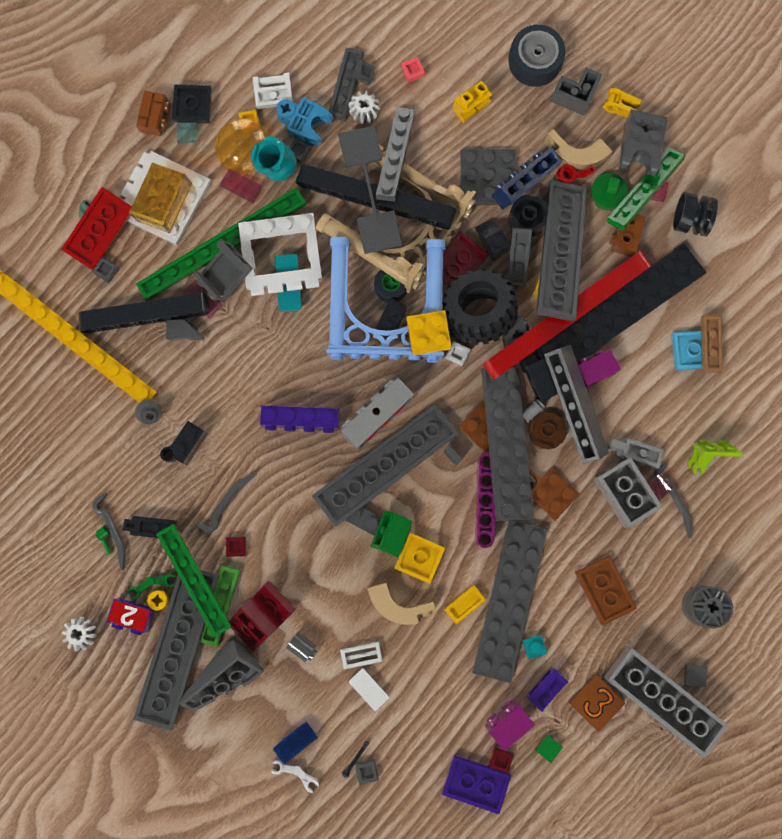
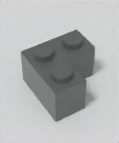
(576, 95)

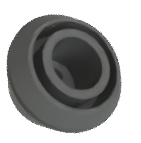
(150, 408)

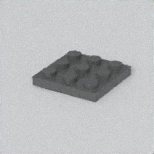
(484, 171)

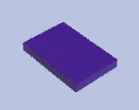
(476, 784)

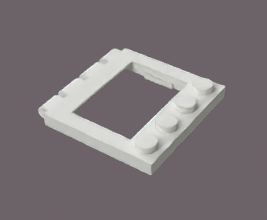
(194, 197)
(276, 227)

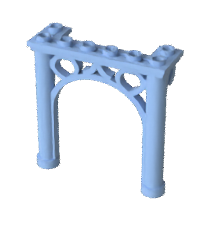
(339, 307)

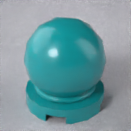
(274, 159)

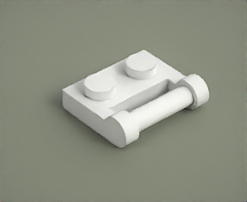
(270, 96)

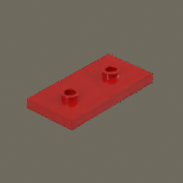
(97, 228)

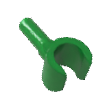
(101, 534)

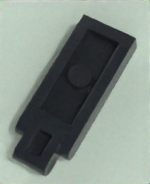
(146, 526)

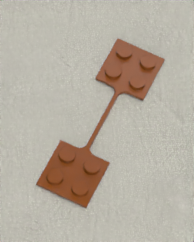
(551, 490)

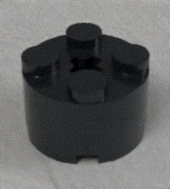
(532, 207)

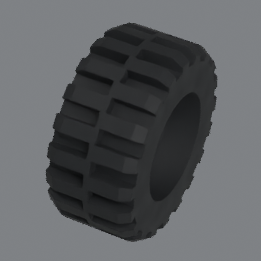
(475, 286)

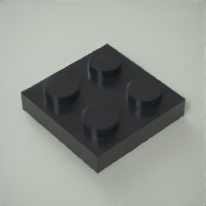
(192, 104)

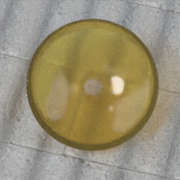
(226, 146)

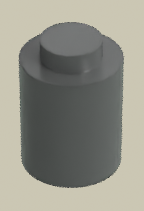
(302, 647)

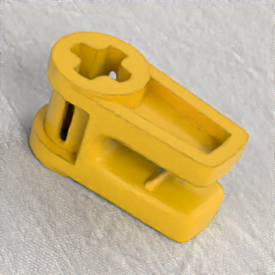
(621, 103)

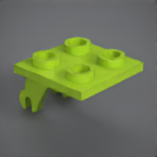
(705, 451)

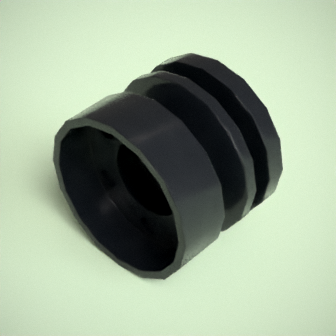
(695, 214)

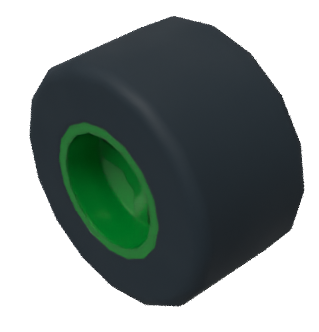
(395, 291)

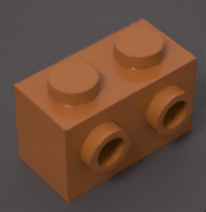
(627, 241)

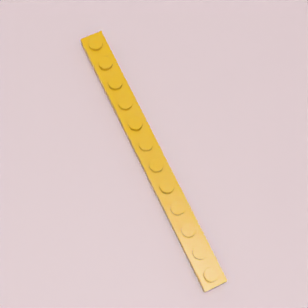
(75, 340)

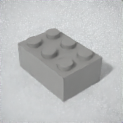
(628, 493)

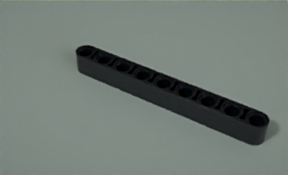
(357, 191)

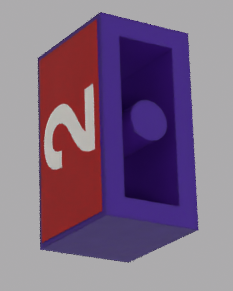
(130, 615)

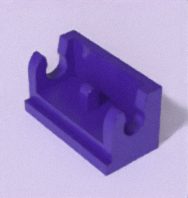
(546, 689)

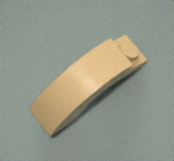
(578, 158)
(392, 611)

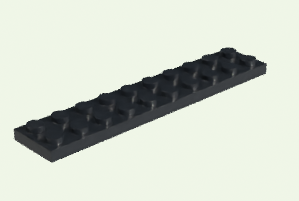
(628, 304)

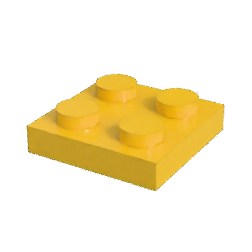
(428, 333)
(419, 558)

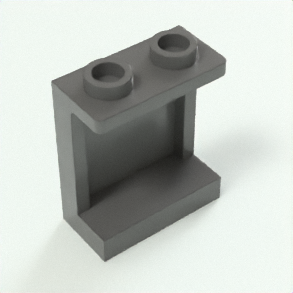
(223, 272)

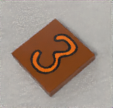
(596, 703)

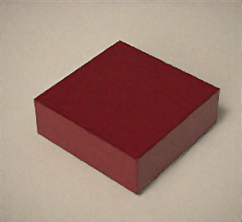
(235, 546)
(501, 760)

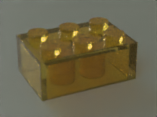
(160, 197)

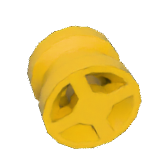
(162, 600)

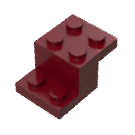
(261, 616)

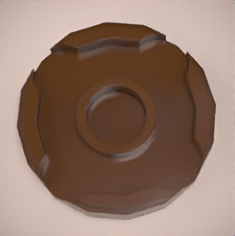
(547, 430)

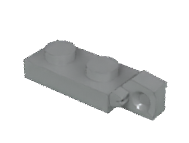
(638, 451)

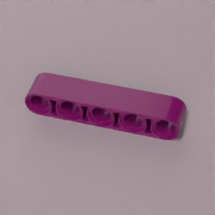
(480, 508)

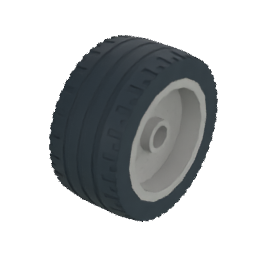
(536, 55)

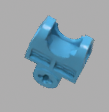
(302, 119)

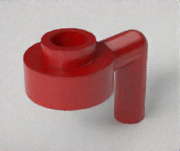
(572, 174)

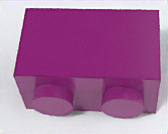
(598, 368)

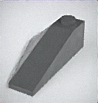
(227, 670)

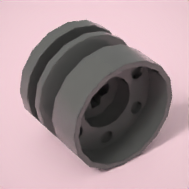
(696, 606)

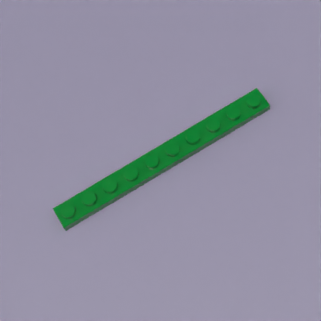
(204, 253)

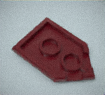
(461, 257)

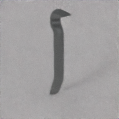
(225, 501)
(678, 501)
(111, 527)

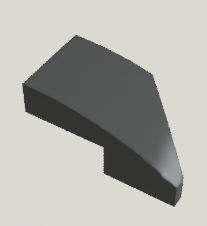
(182, 330)

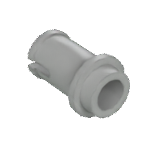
(533, 410)

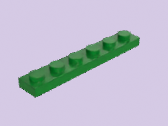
(645, 190)
(194, 580)

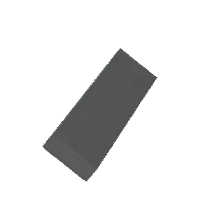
(345, 84)

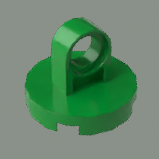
(608, 191)

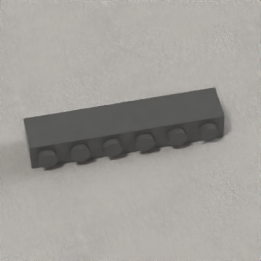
(576, 404)

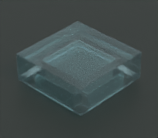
(186, 132)

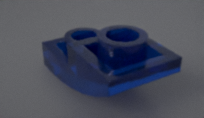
(295, 743)

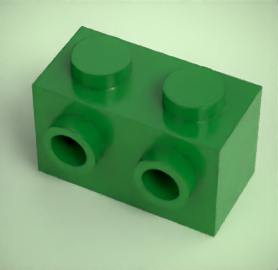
(391, 533)

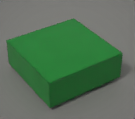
(548, 748)

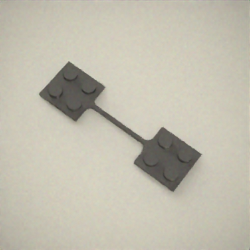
(377, 230)

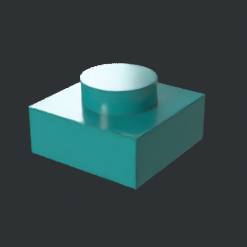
(534, 646)

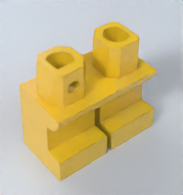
(472, 101)

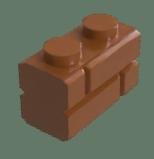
(153, 113)

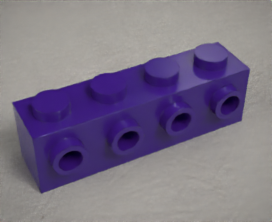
(299, 418)

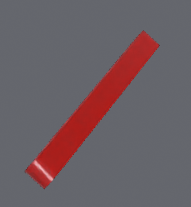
(552, 326)

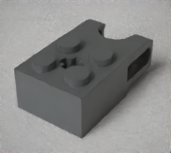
(643, 141)

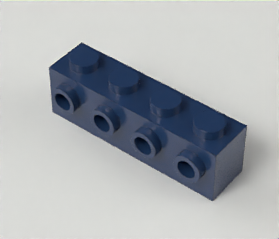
(531, 174)

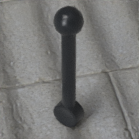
(346, 773)

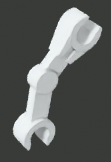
(296, 770)

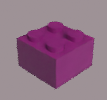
(509, 724)

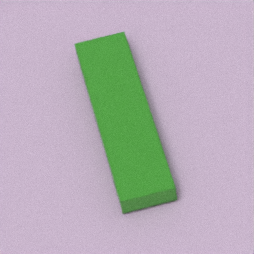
(224, 594)

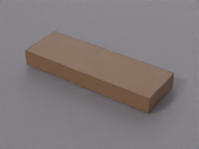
(711, 344)

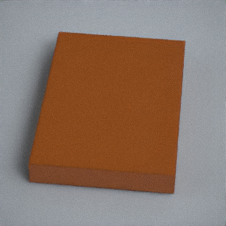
(605, 590)

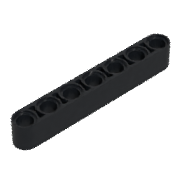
(143, 313)

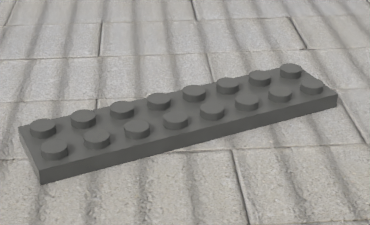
(561, 251)
(507, 446)
(385, 465)
(509, 601)
(172, 658)

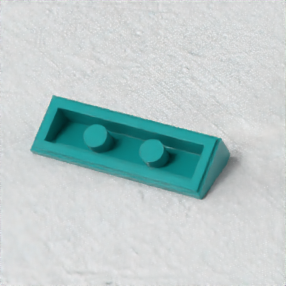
(288, 300)

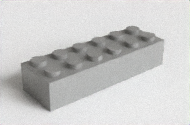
(666, 701)

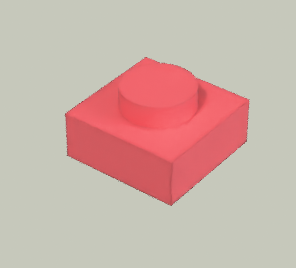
(412, 69)

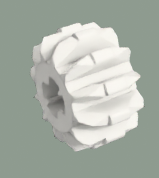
(364, 113)
(75, 627)

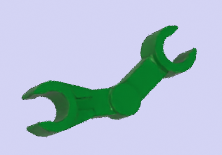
(151, 581)

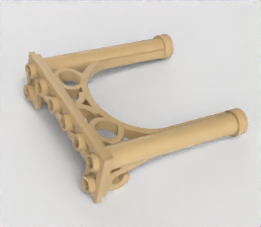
(401, 269)

